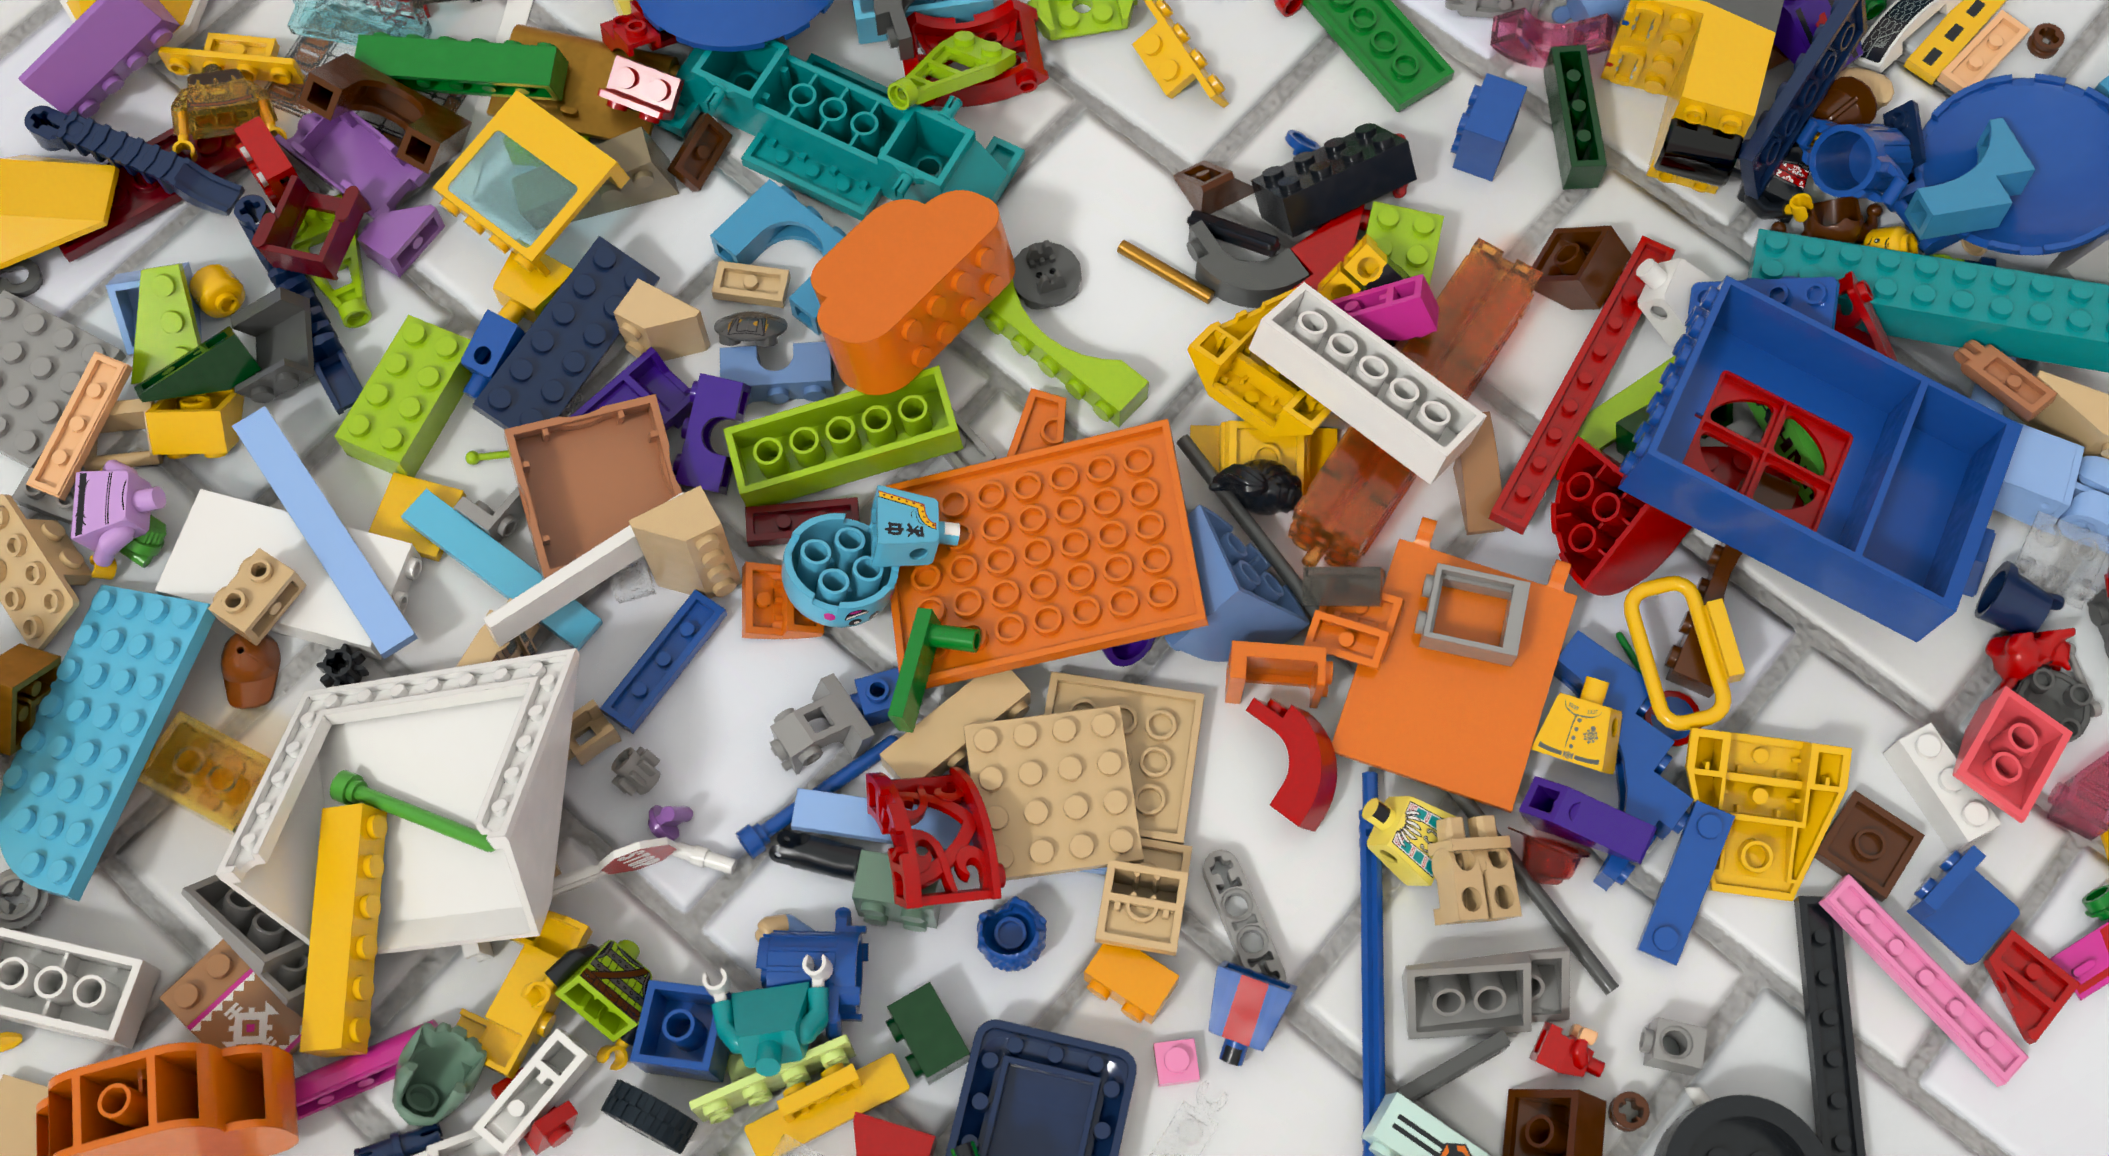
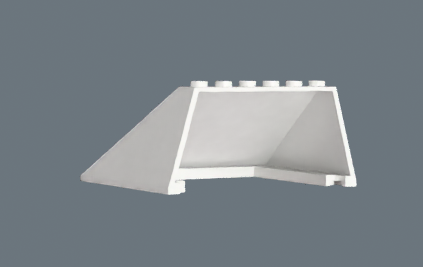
(456, 741)

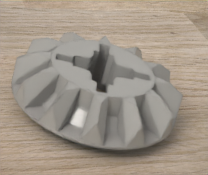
(26, 912)

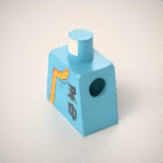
(907, 529)

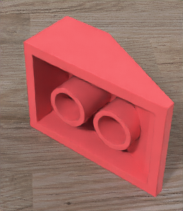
(2010, 752)

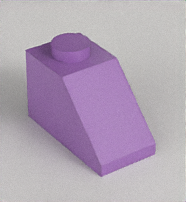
(400, 236)

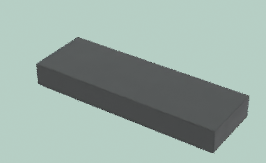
(1455, 1067)

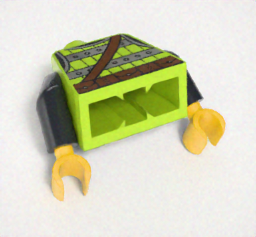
(604, 988)

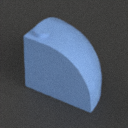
(1237, 592)

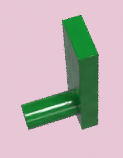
(924, 638)

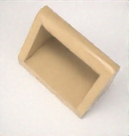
(125, 416)

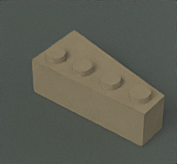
(647, 172)

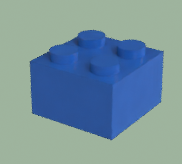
(1487, 126)
(679, 1033)

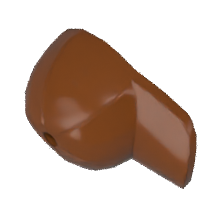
(251, 675)

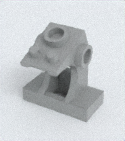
(801, 746)

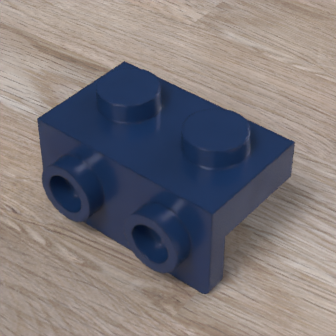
(1907, 120)

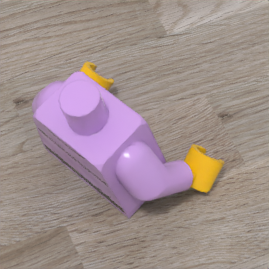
(111, 511)

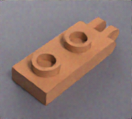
(2004, 379)

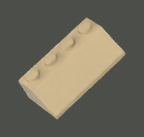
(687, 546)

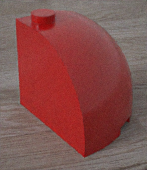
(1603, 530)

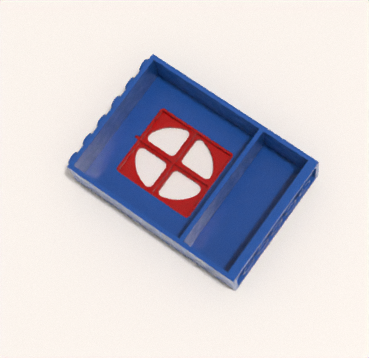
(1901, 454)

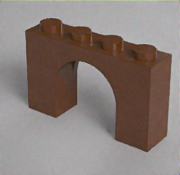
(349, 84)

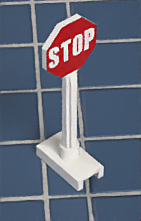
(621, 860)

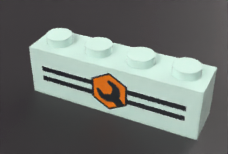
(1408, 1130)

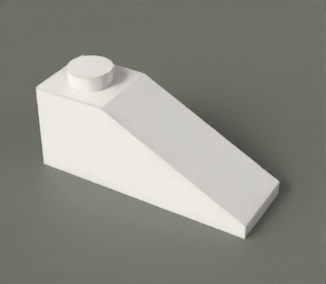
(534, 1090)

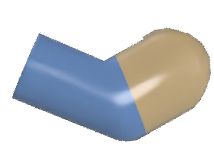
(780, 922)

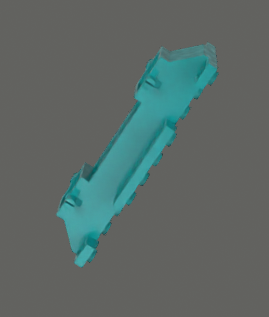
(838, 131)

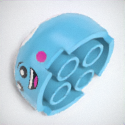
(831, 572)

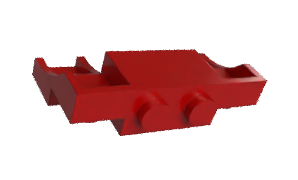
(633, 31)

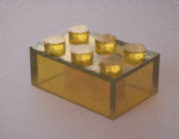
(204, 772)

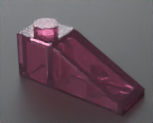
(2083, 800)

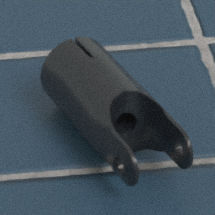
(817, 855)

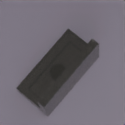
(1342, 586)

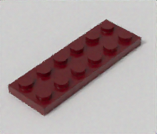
(138, 200)

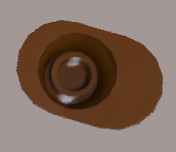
(1848, 103)

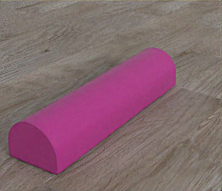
(350, 1075)

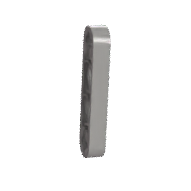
(1240, 925)

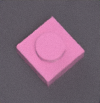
(1176, 1062)

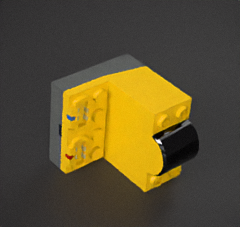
(1712, 69)

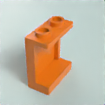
(1277, 666)

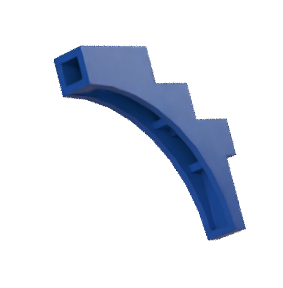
(1640, 751)

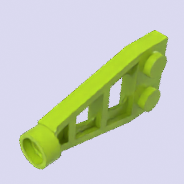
(983, 58)
(350, 299)

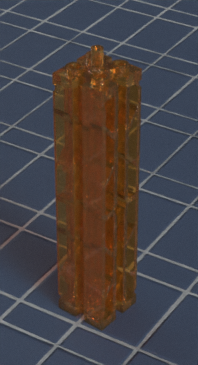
(1359, 479)

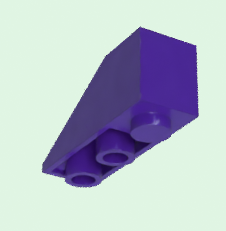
(1585, 820)

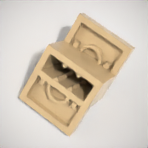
(1146, 899)

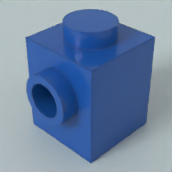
(875, 695)

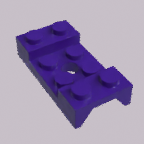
(643, 378)

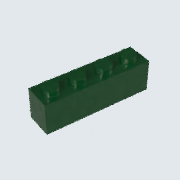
(1574, 117)

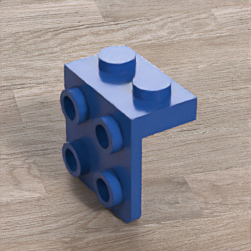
(1963, 907)

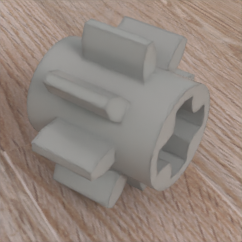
(635, 771)

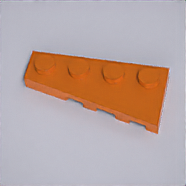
(1040, 423)

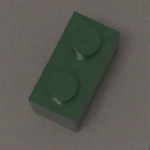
(928, 1034)

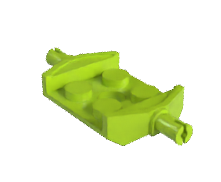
(1061, 21)

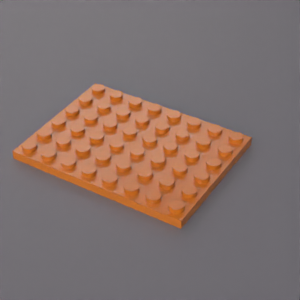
(1056, 554)

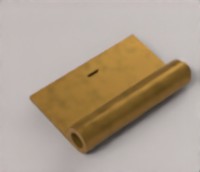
(587, 72)

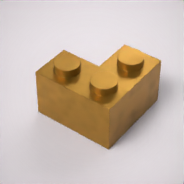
(23, 684)

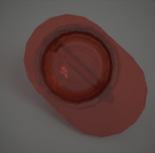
(1550, 859)

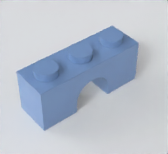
(806, 377)

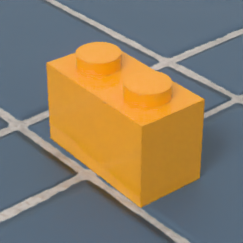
(1130, 980)

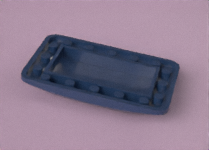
(1042, 1094)

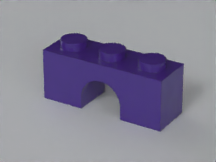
(713, 402)

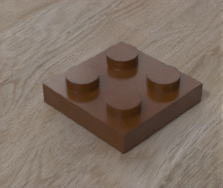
(1868, 845)

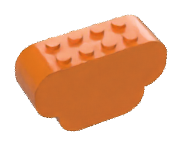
(909, 285)
(173, 1104)

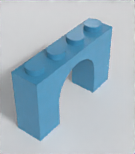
(772, 217)

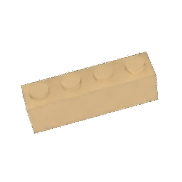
(940, 737)

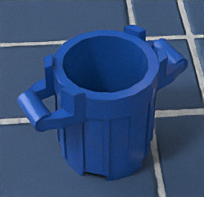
(1857, 159)
(782, 956)

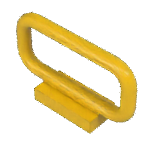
(1716, 644)

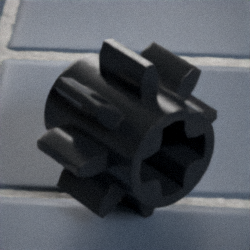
(336, 662)

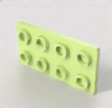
(756, 1089)

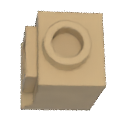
(589, 718)

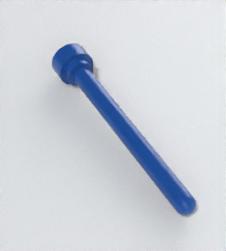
(757, 837)

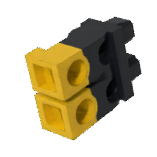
(1362, 270)

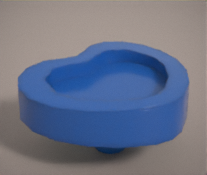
(1300, 142)

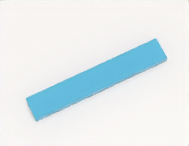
(494, 564)

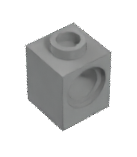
(1691, 1045)

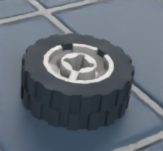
(649, 1116)

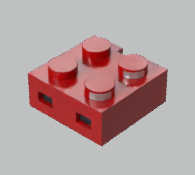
(264, 158)

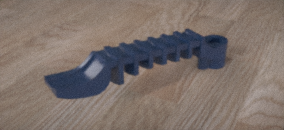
(175, 174)
(329, 355)

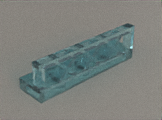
(343, 24)

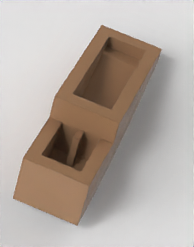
(1479, 481)

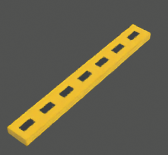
(1951, 37)

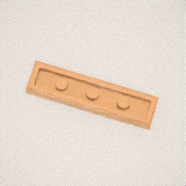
(79, 426)

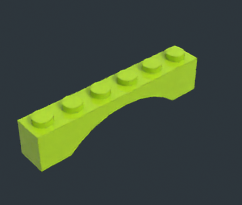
(1105, 384)

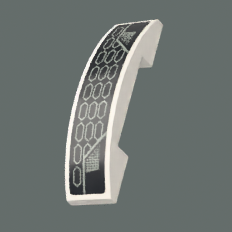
(1885, 37)

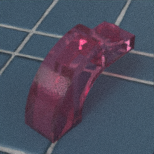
(1529, 40)

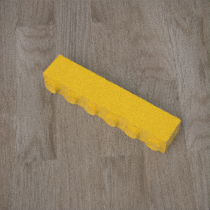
(344, 931)

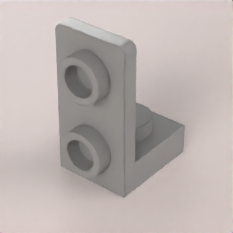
(495, 524)

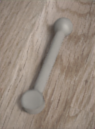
(2096, 709)

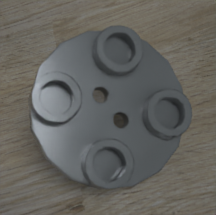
(1049, 289)

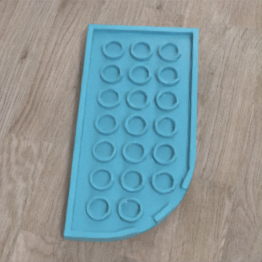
(96, 734)

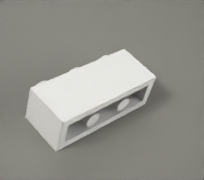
(1950, 806)

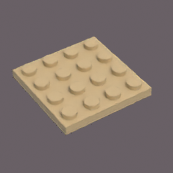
(1159, 738)
(1056, 791)

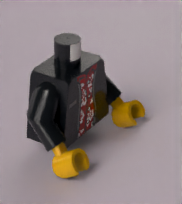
(1784, 193)

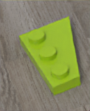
(164, 321)

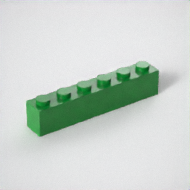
(467, 66)

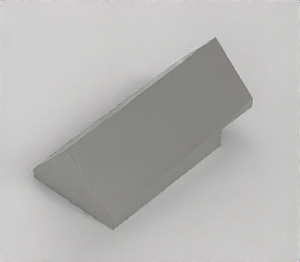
(259, 940)
(1487, 993)

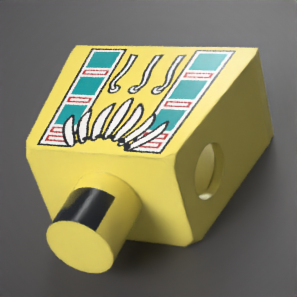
(1401, 836)

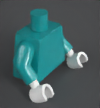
(772, 1022)

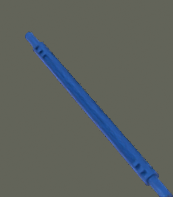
(1371, 966)

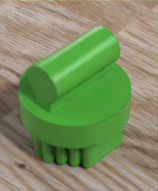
(146, 546)

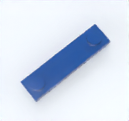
(663, 661)
(1685, 882)

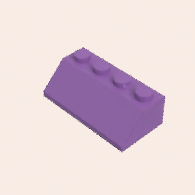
(99, 53)

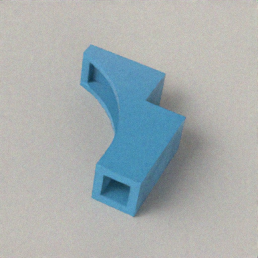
(1978, 197)

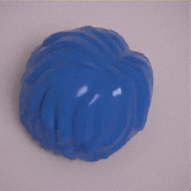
(1011, 935)

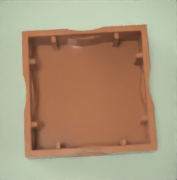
(589, 476)

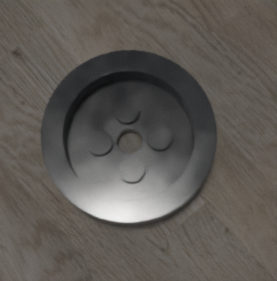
(1739, 1128)

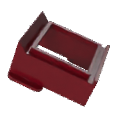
(279, 229)

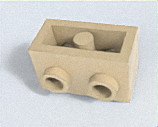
(257, 596)

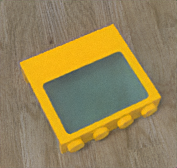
(525, 180)

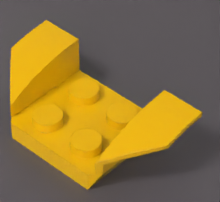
(1241, 442)

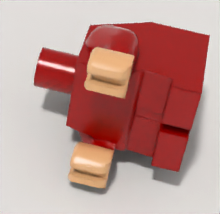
(1567, 1053)

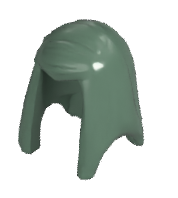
(436, 1073)

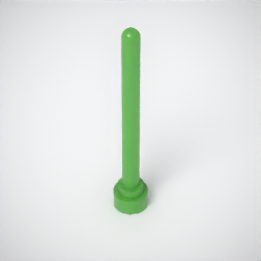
(352, 789)

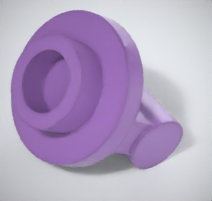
(664, 821)

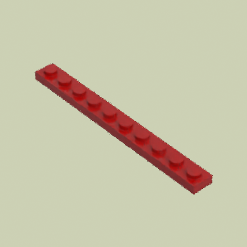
(1576, 394)

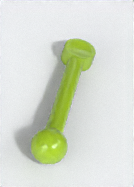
(474, 457)

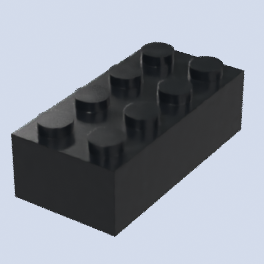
(1333, 179)

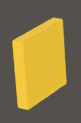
(397, 499)

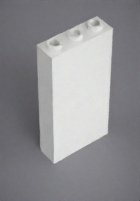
(228, 530)

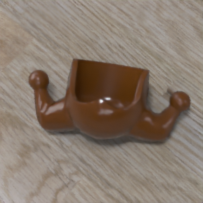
(1838, 221)

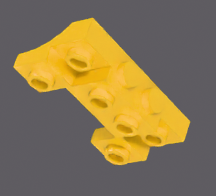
(511, 1020)

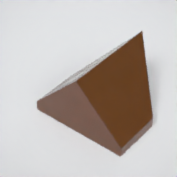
(1211, 187)

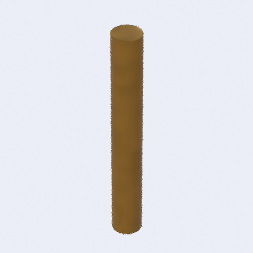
(1165, 271)

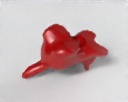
(2024, 653)

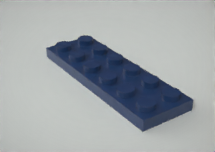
(1801, 95)
(563, 341)

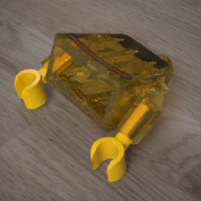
(216, 105)

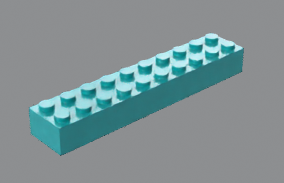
(1954, 299)

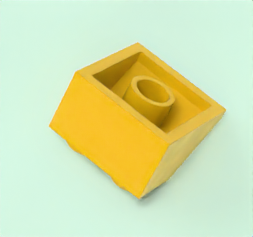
(195, 424)

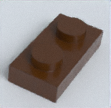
(700, 152)

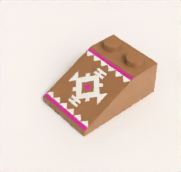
(231, 1005)

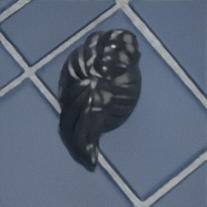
(1260, 486)

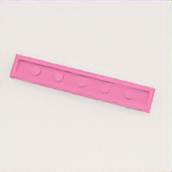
(1924, 980)

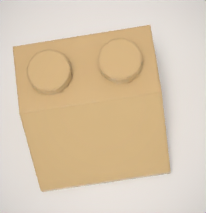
(660, 321)

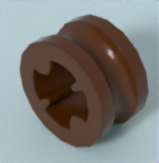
(2041, 49)
(1638, 1103)

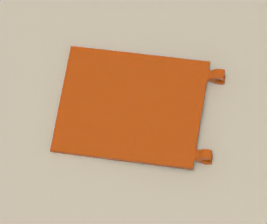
(1451, 715)

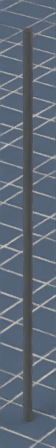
(1468, 806)

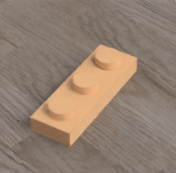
(1984, 52)

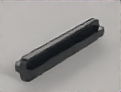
(1237, 234)

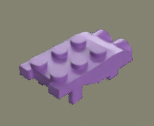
(353, 154)

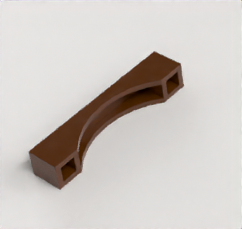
(1687, 660)

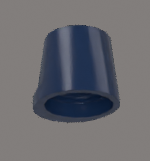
(2015, 601)

